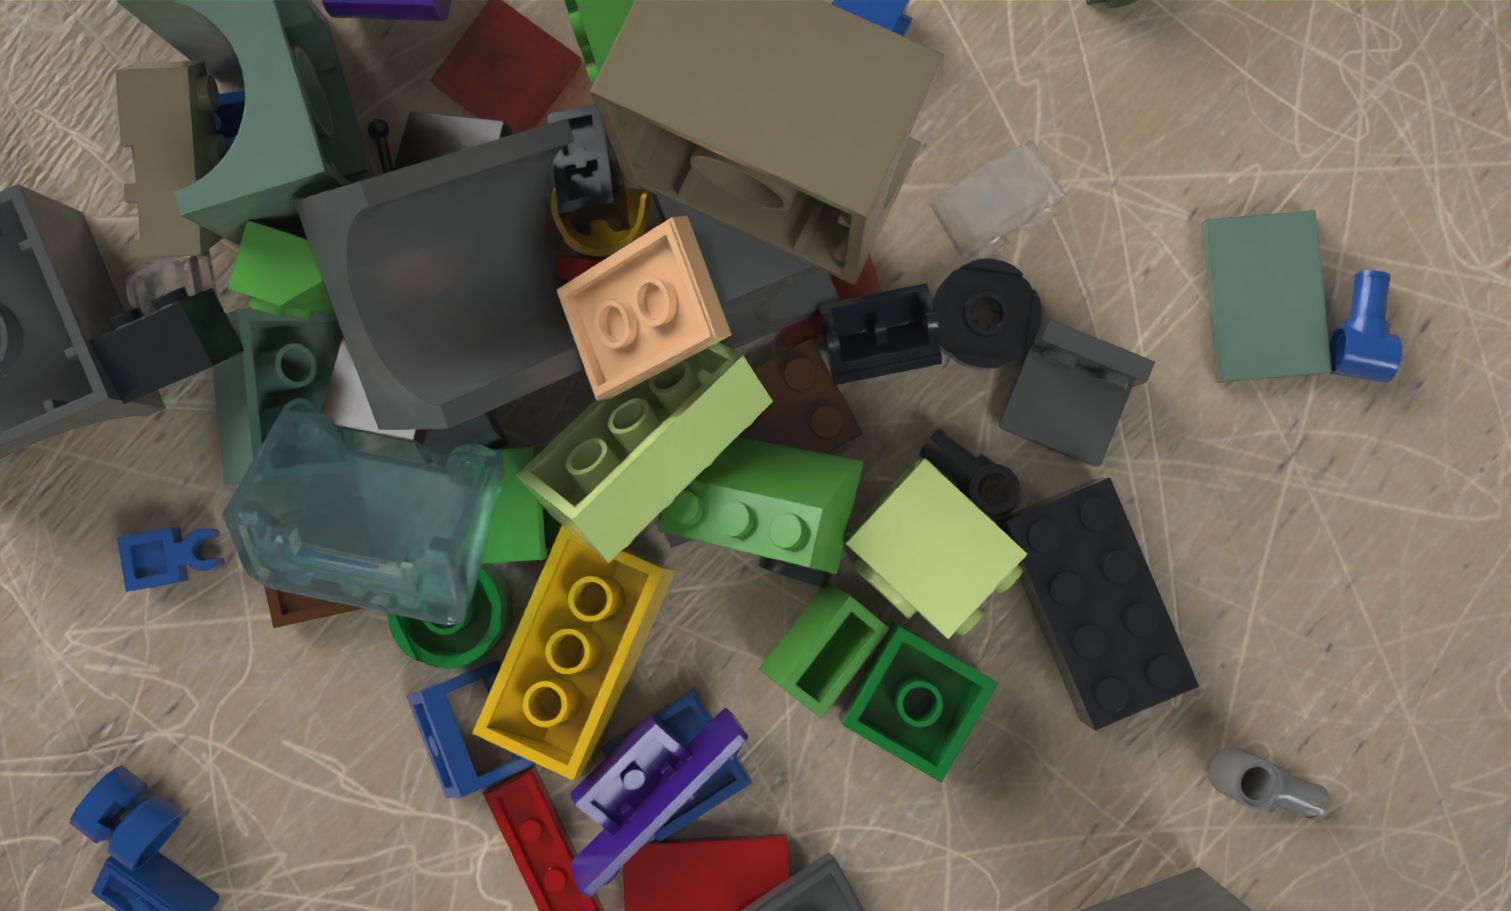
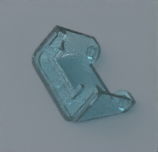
(363, 522)

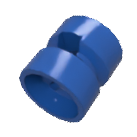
(140, 832)

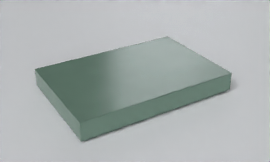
(1266, 296)

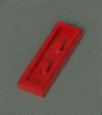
(538, 842)

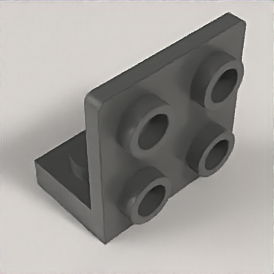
(1072, 392)

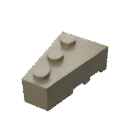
(174, 142)

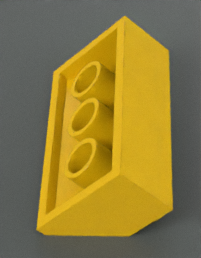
(573, 655)

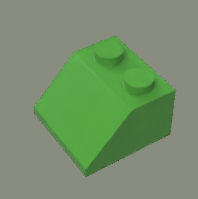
(279, 273)

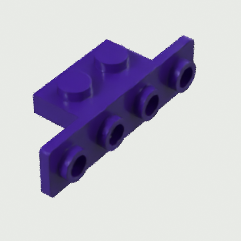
(643, 788)

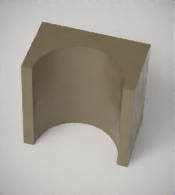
(768, 118)

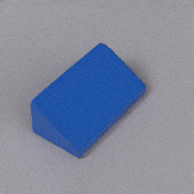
(154, 887)

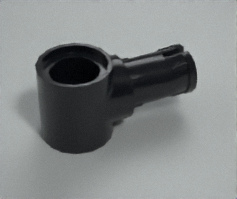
(970, 472)

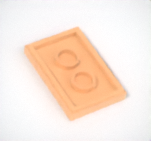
(643, 309)

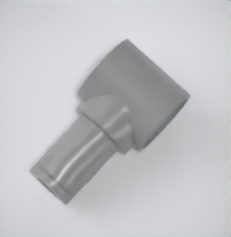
(1266, 786)

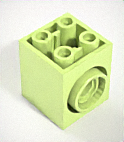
(933, 551)

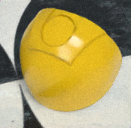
(603, 240)

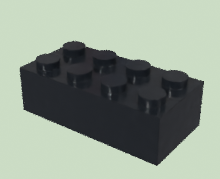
(1098, 604)

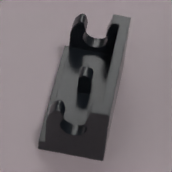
(589, 174)
(880, 334)

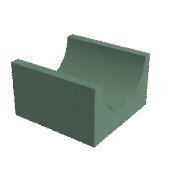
(297, 114)

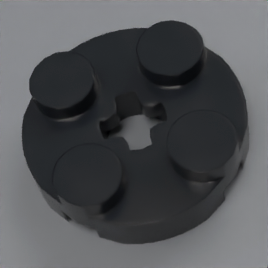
(1009, 295)

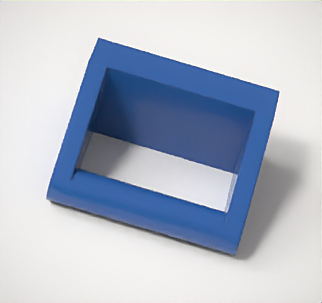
(446, 742)

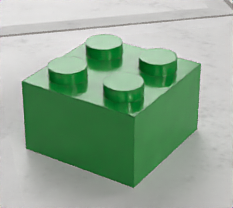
(917, 701)

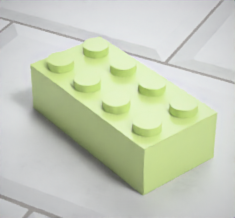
(644, 447)

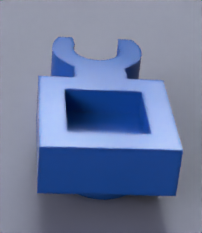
(162, 557)

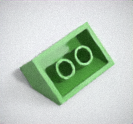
(770, 504)

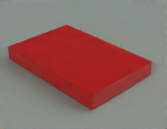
(704, 873)

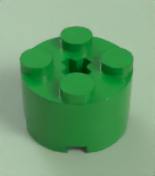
(464, 642)

